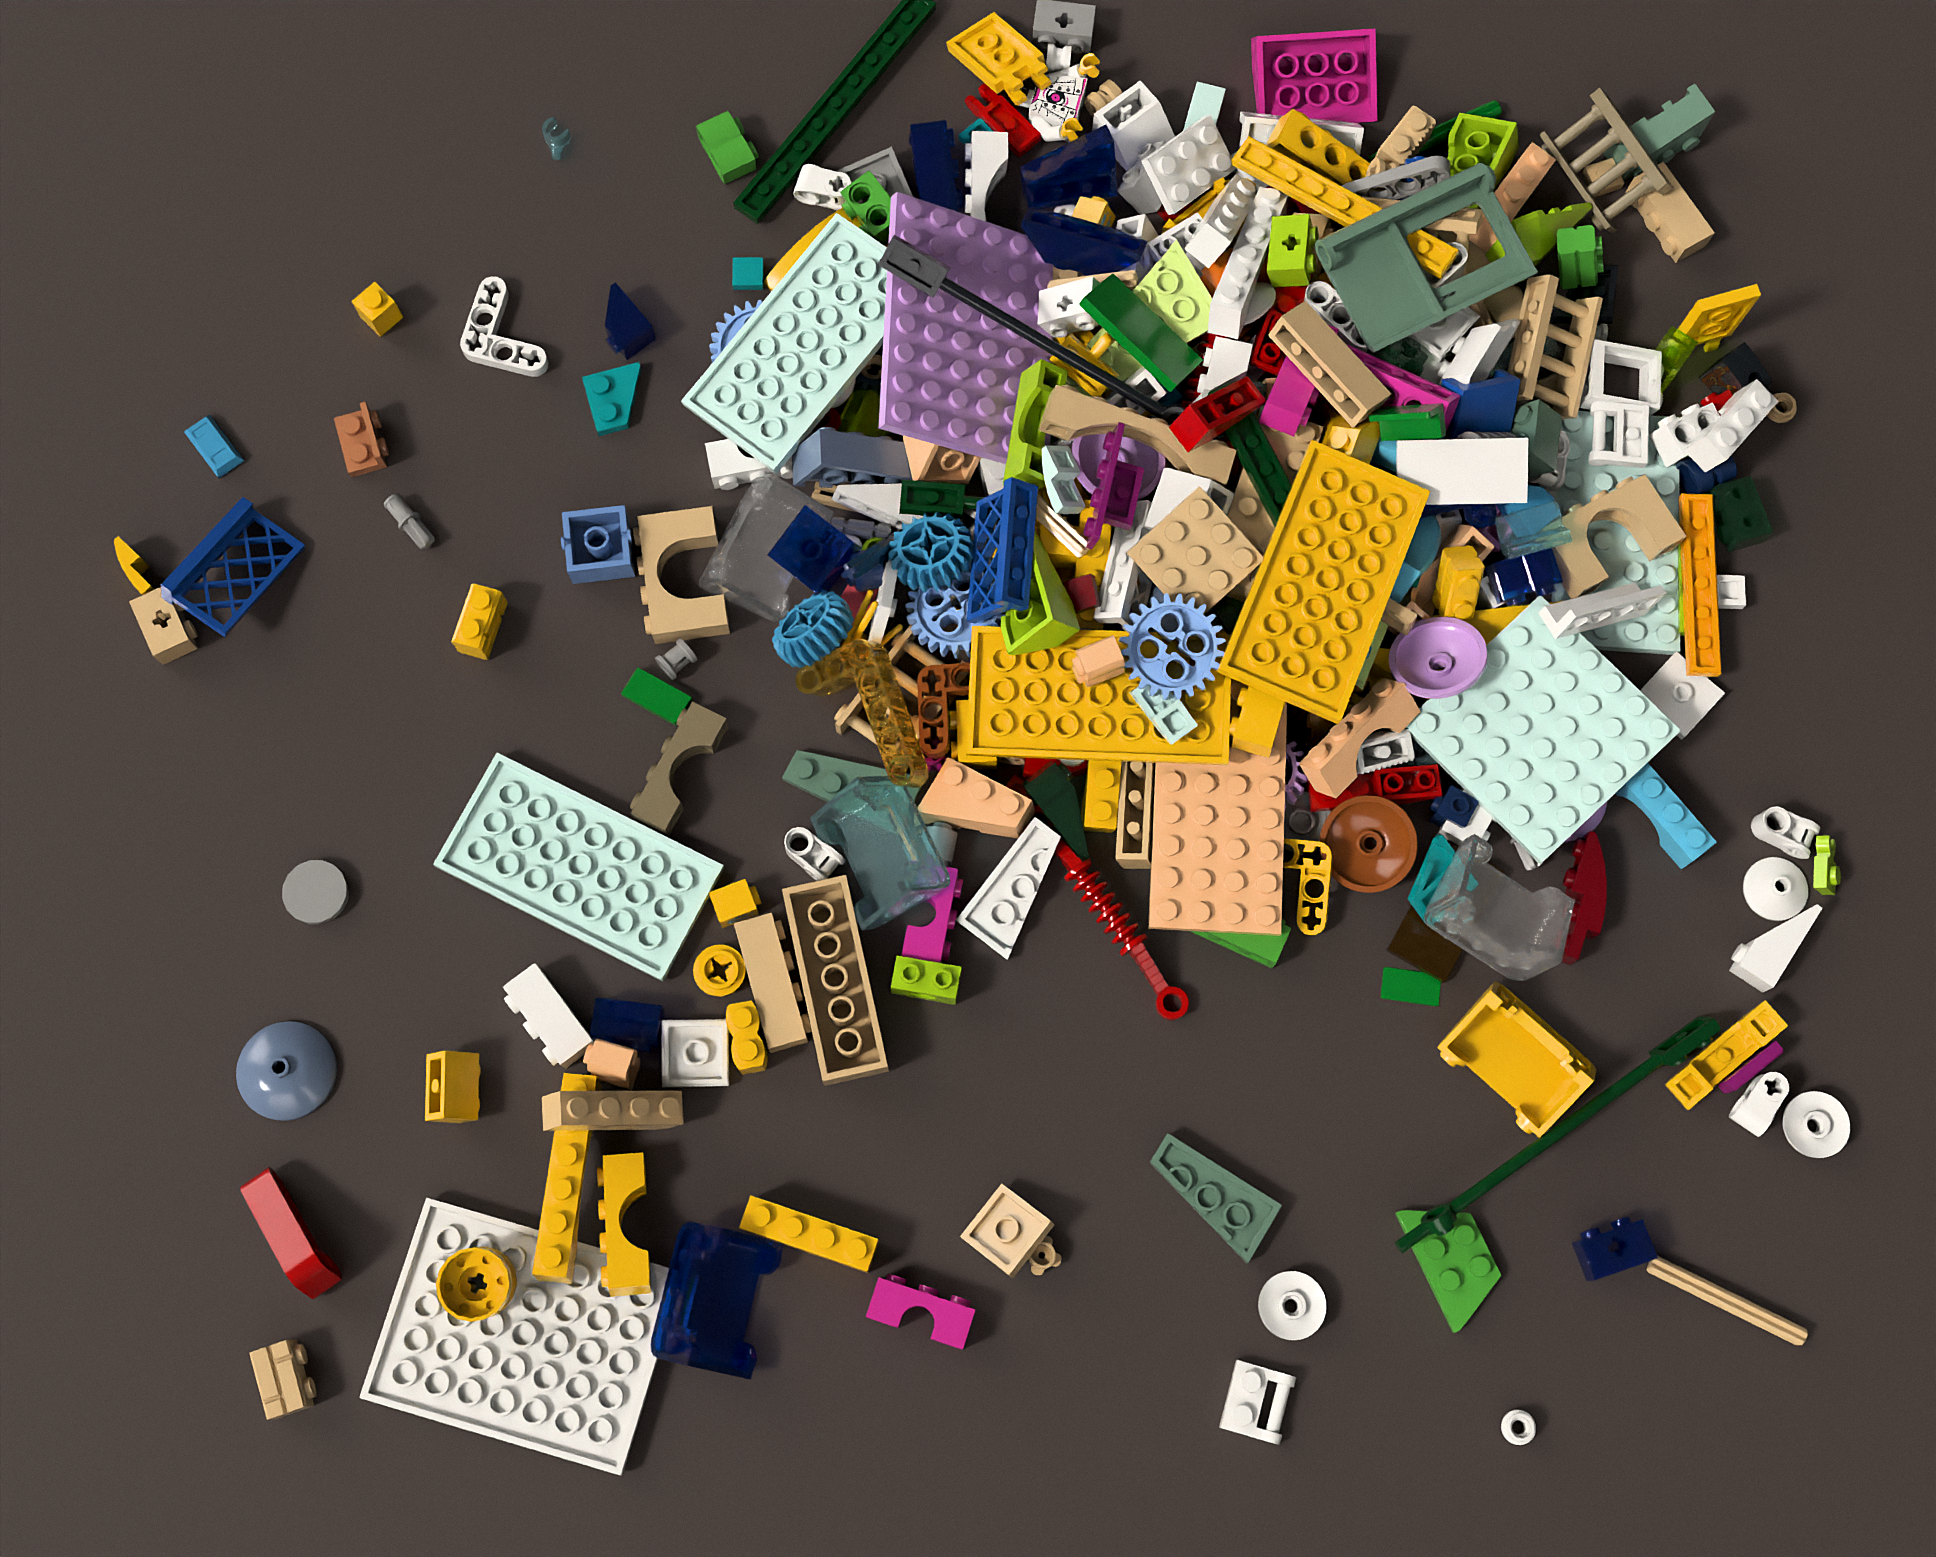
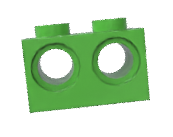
(871, 211)

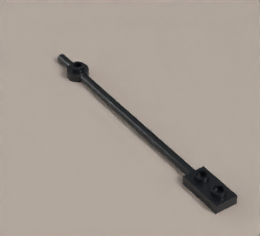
(930, 275)

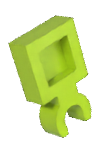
(1826, 872)

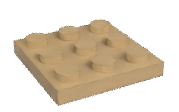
(1195, 552)

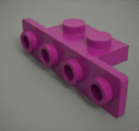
(1118, 490)

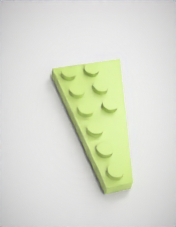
(1175, 296)

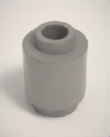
(944, 840)

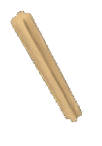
(1728, 1301)

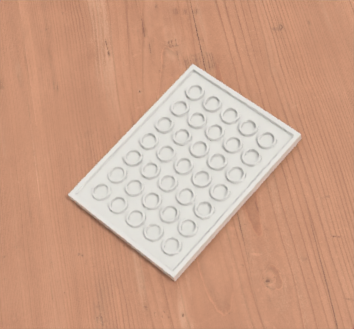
(547, 1373)

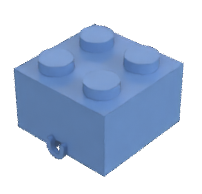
(598, 544)

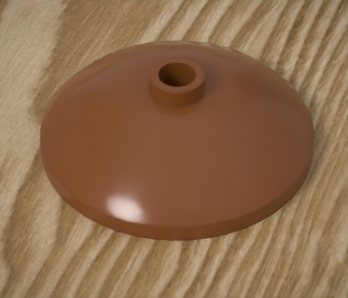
(1367, 868)

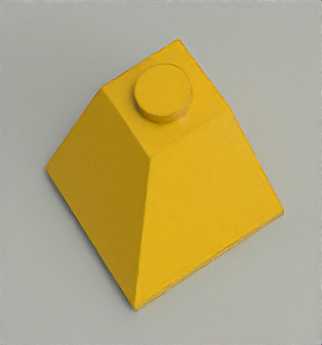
(1356, 441)

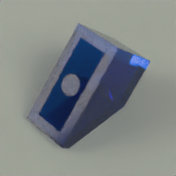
(625, 325)

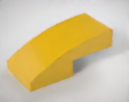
(132, 566)

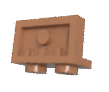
(360, 441)

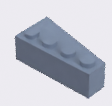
(849, 458)

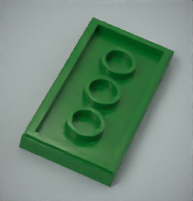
(1141, 332)

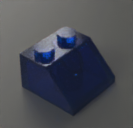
(813, 550)

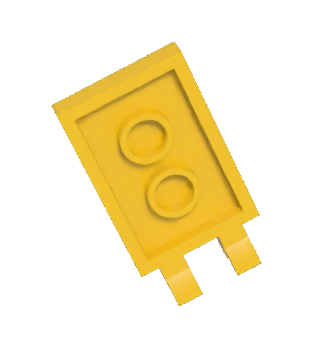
(1000, 57)
(1719, 316)

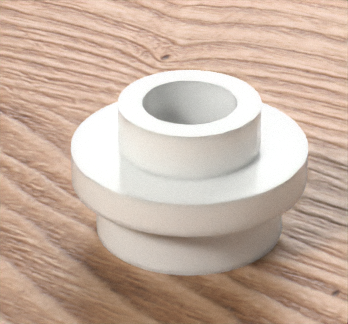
(1528, 1423)

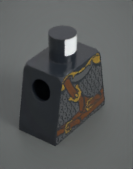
(1735, 371)

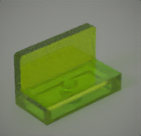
(1675, 350)
(862, 414)

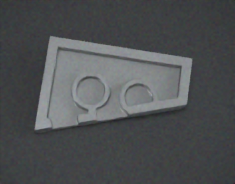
(884, 168)

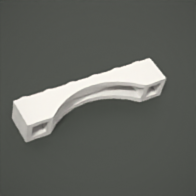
(987, 168)
(1238, 281)

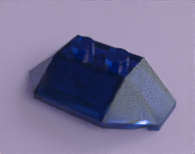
(1081, 244)

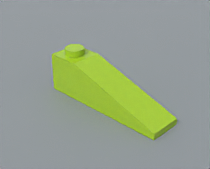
(1483, 141)
(1539, 231)

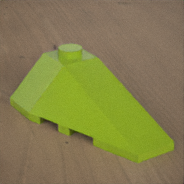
(1050, 611)

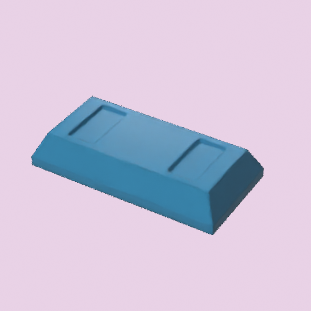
(214, 446)

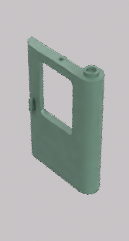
(1383, 278)

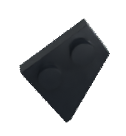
(1604, 288)

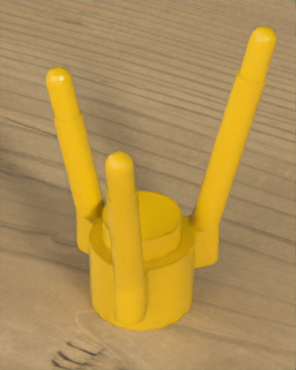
(861, 623)

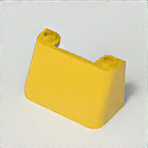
(1519, 1058)

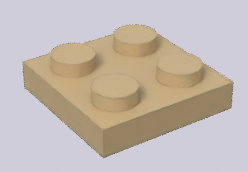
(1007, 1230)

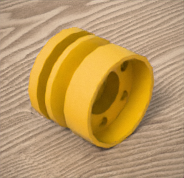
(458, 1291)

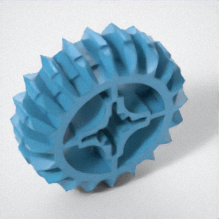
(931, 551)
(812, 629)

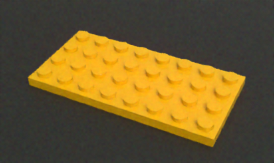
(1324, 582)
(1039, 710)

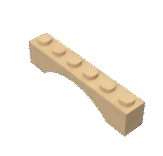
(1077, 415)

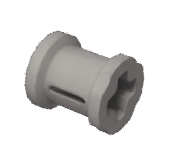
(676, 659)

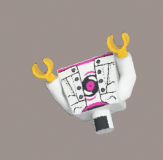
(1058, 106)

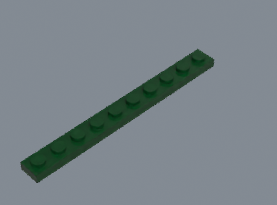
(833, 108)

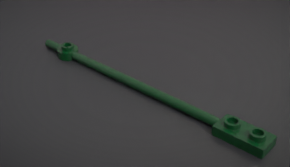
(945, 498)
(1669, 1052)

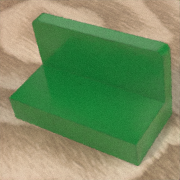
(1410, 422)

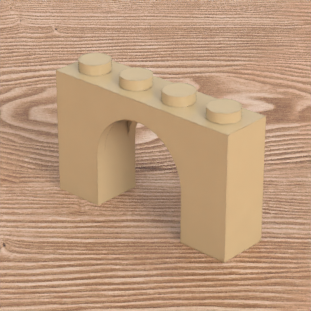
(1633, 506)
(660, 539)

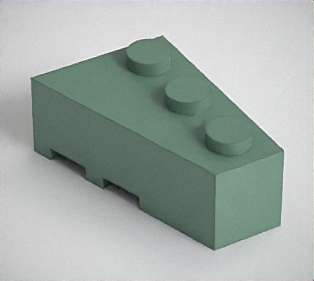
(1669, 131)

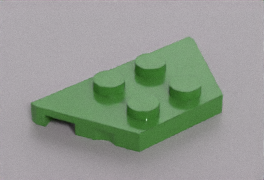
(1454, 1265)

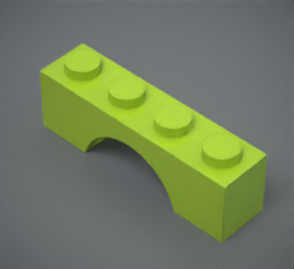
(1026, 440)

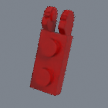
(1004, 118)

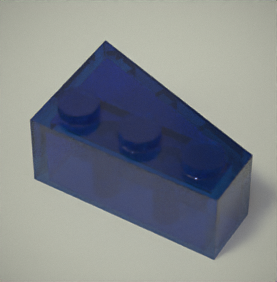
(934, 165)
(1073, 170)

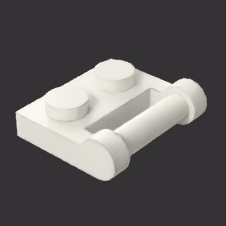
(1630, 434)
(1246, 1399)

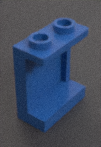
(1483, 404)

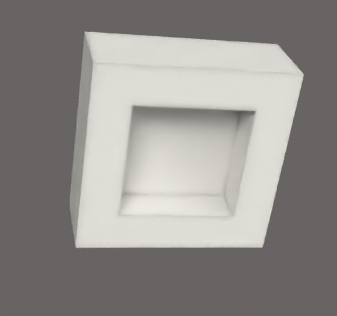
(1731, 591)

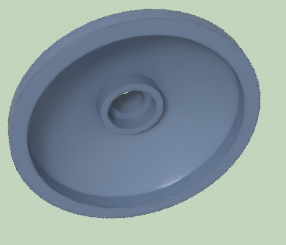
(307, 1073)

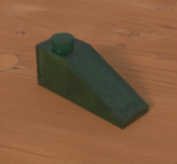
(1058, 800)

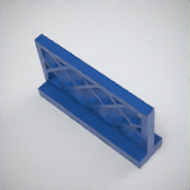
(207, 556)
(1013, 560)

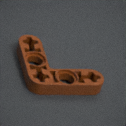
(946, 687)

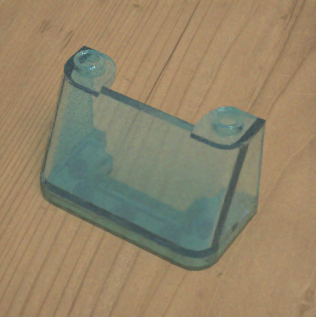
(884, 847)

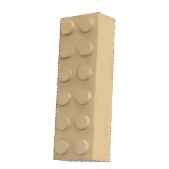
(1246, 507)
(835, 980)

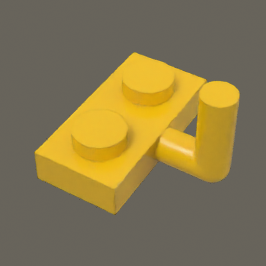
(1092, 355)

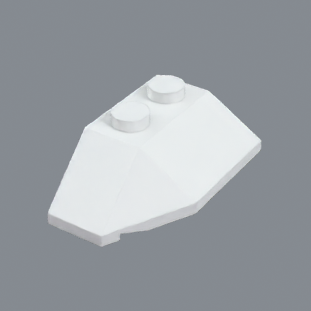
(1478, 352)

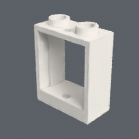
(1644, 359)

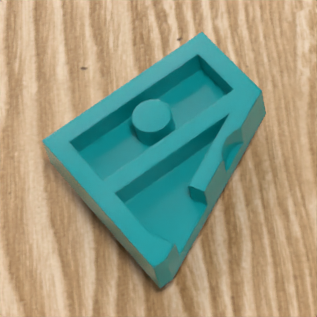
(612, 397)
(1430, 873)

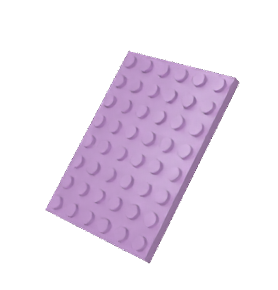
(945, 365)

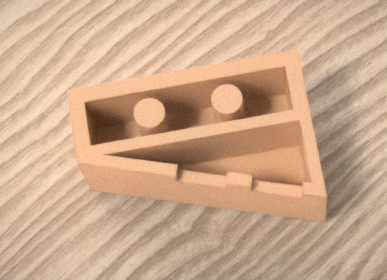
(975, 802)

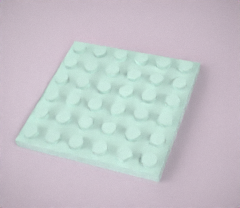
(1542, 732)

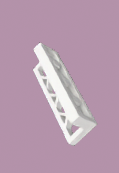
(1262, 125)
(1119, 582)
(1599, 609)

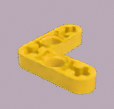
(1308, 872)

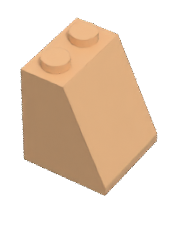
(939, 464)

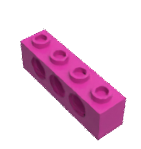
(1409, 386)

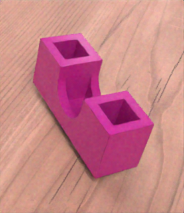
(930, 941)
(950, 1317)

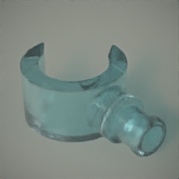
(555, 143)

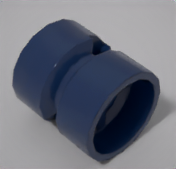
(1696, 481)

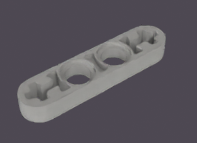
(1424, 172)

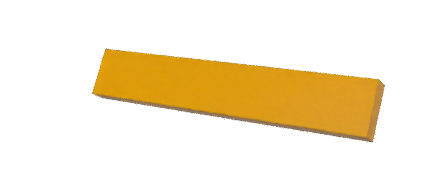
(1699, 585)

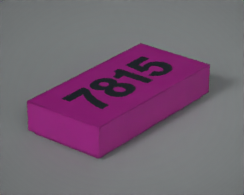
(1750, 1067)

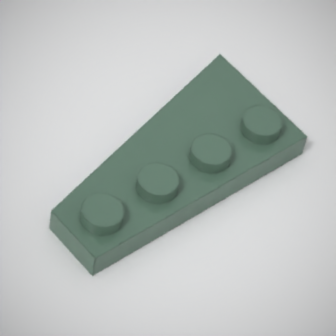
(827, 775)
(1222, 1199)

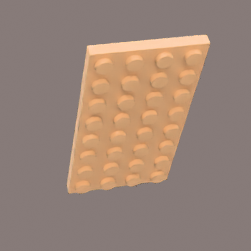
(1220, 841)

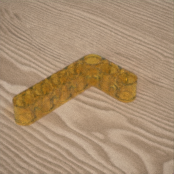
(875, 702)

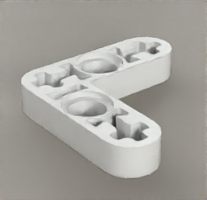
(490, 342)

